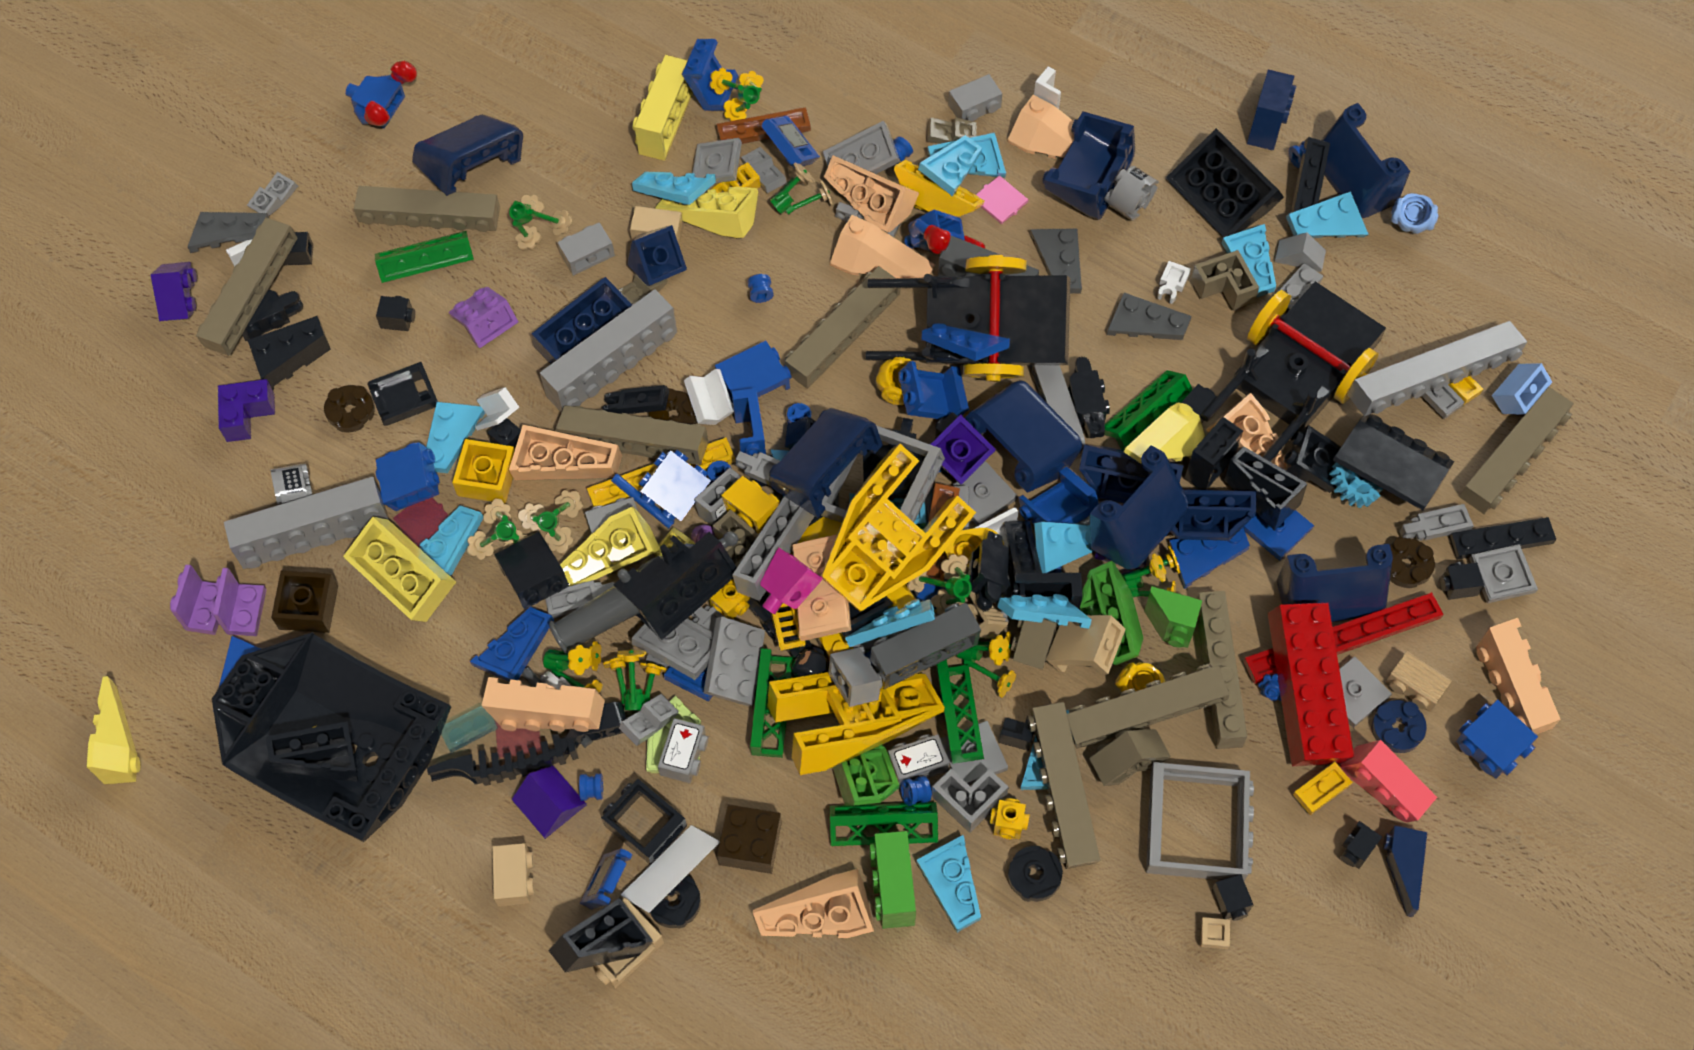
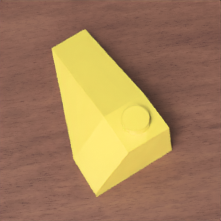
(721, 213)
(1174, 433)
(612, 546)
(111, 749)

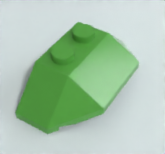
(1109, 595)
(866, 777)

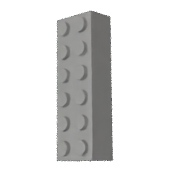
(609, 352)
(304, 523)

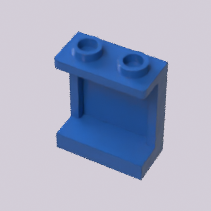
(698, 75)
(755, 368)
(932, 393)
(745, 410)
(1064, 503)

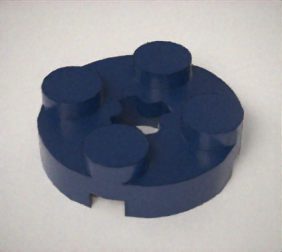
(1406, 713)

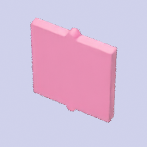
(1001, 199)

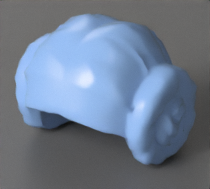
(1414, 213)

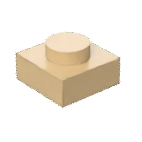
(1215, 933)

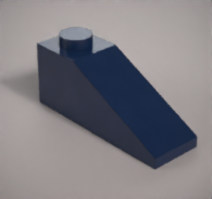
(1406, 862)

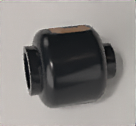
(810, 662)

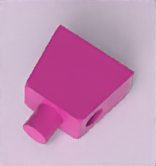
(787, 581)

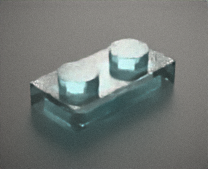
(468, 728)

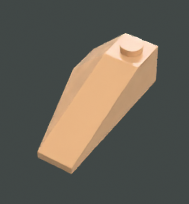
(1042, 129)
(874, 196)
(866, 247)
(1253, 421)
(823, 908)

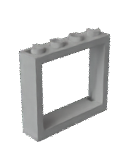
(920, 488)
(1208, 775)

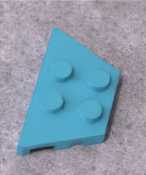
(894, 621)

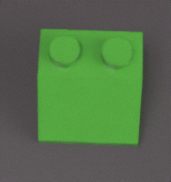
(1173, 615)

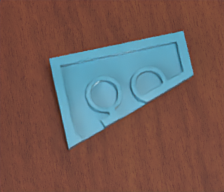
(951, 164)
(678, 189)
(1329, 218)
(449, 430)
(1036, 608)

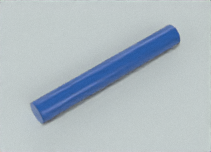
(633, 492)

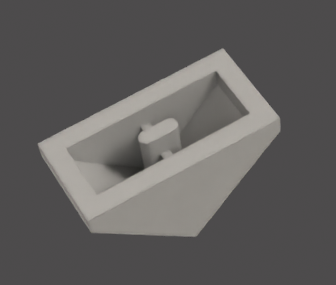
(1301, 250)

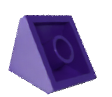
(963, 449)
(547, 800)

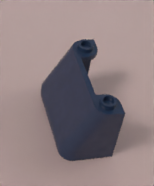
(464, 146)
(1092, 163)
(1357, 169)
(1029, 432)
(822, 456)
(1134, 530)
(1348, 591)

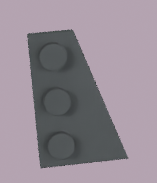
(221, 227)
(1060, 253)
(1144, 317)

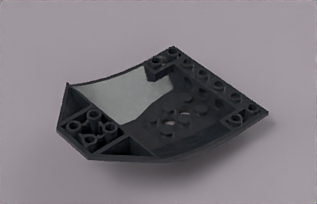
(318, 685)

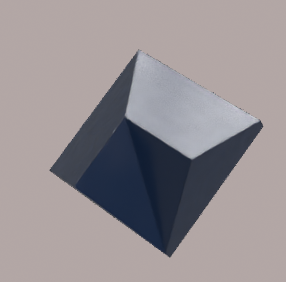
(656, 255)

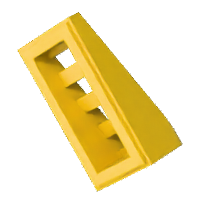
(743, 172)
(780, 635)

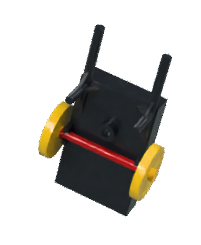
(1020, 308)
(1321, 336)

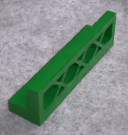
(423, 256)
(1148, 408)
(761, 711)
(950, 716)
(883, 815)

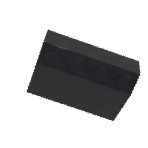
(1224, 185)
(1394, 460)

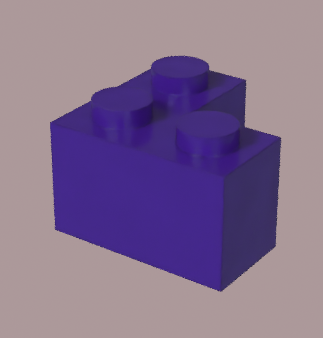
(171, 290)
(239, 404)

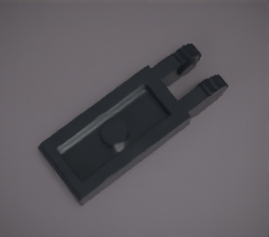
(637, 400)

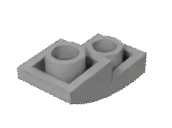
(273, 196)

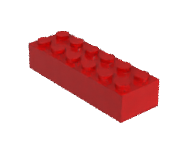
(1310, 684)

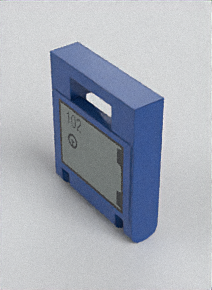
(790, 141)
(605, 878)

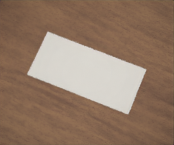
(670, 868)

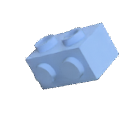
(1522, 388)

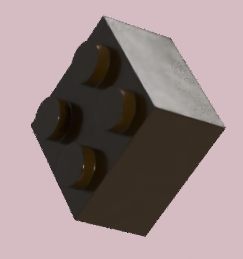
(304, 601)
(749, 839)

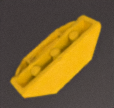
(932, 195)

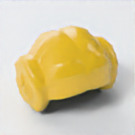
(888, 380)
(1137, 676)

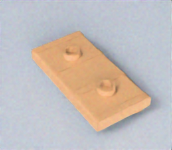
(825, 609)

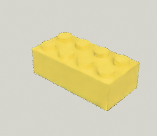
(662, 109)
(399, 569)

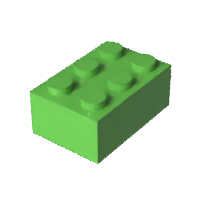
(893, 880)

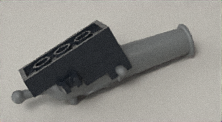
(657, 592)

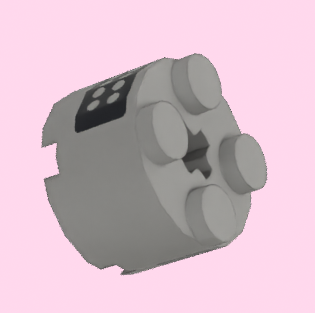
(1132, 192)
(290, 483)

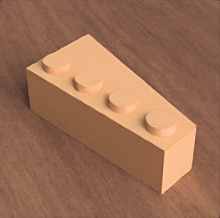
(557, 455)
(1517, 677)
(542, 706)

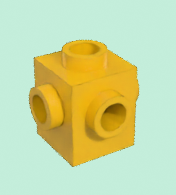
(729, 601)
(1009, 827)

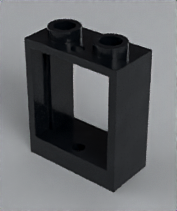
(1213, 453)
(662, 839)

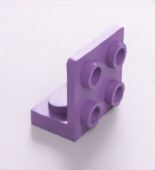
(484, 315)
(193, 602)
(238, 605)

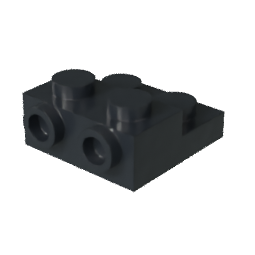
(1312, 457)

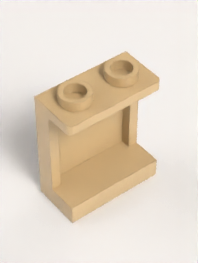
(1087, 646)
(619, 970)

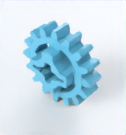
(1354, 486)

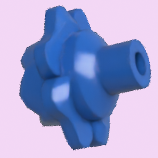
(1270, 687)

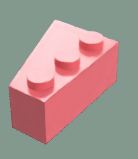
(1389, 781)

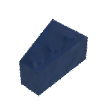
(1272, 109)

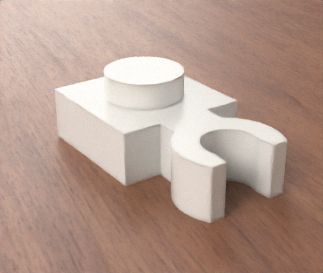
(1173, 279)

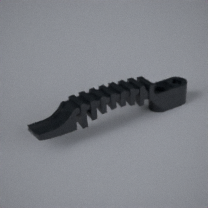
(465, 767)

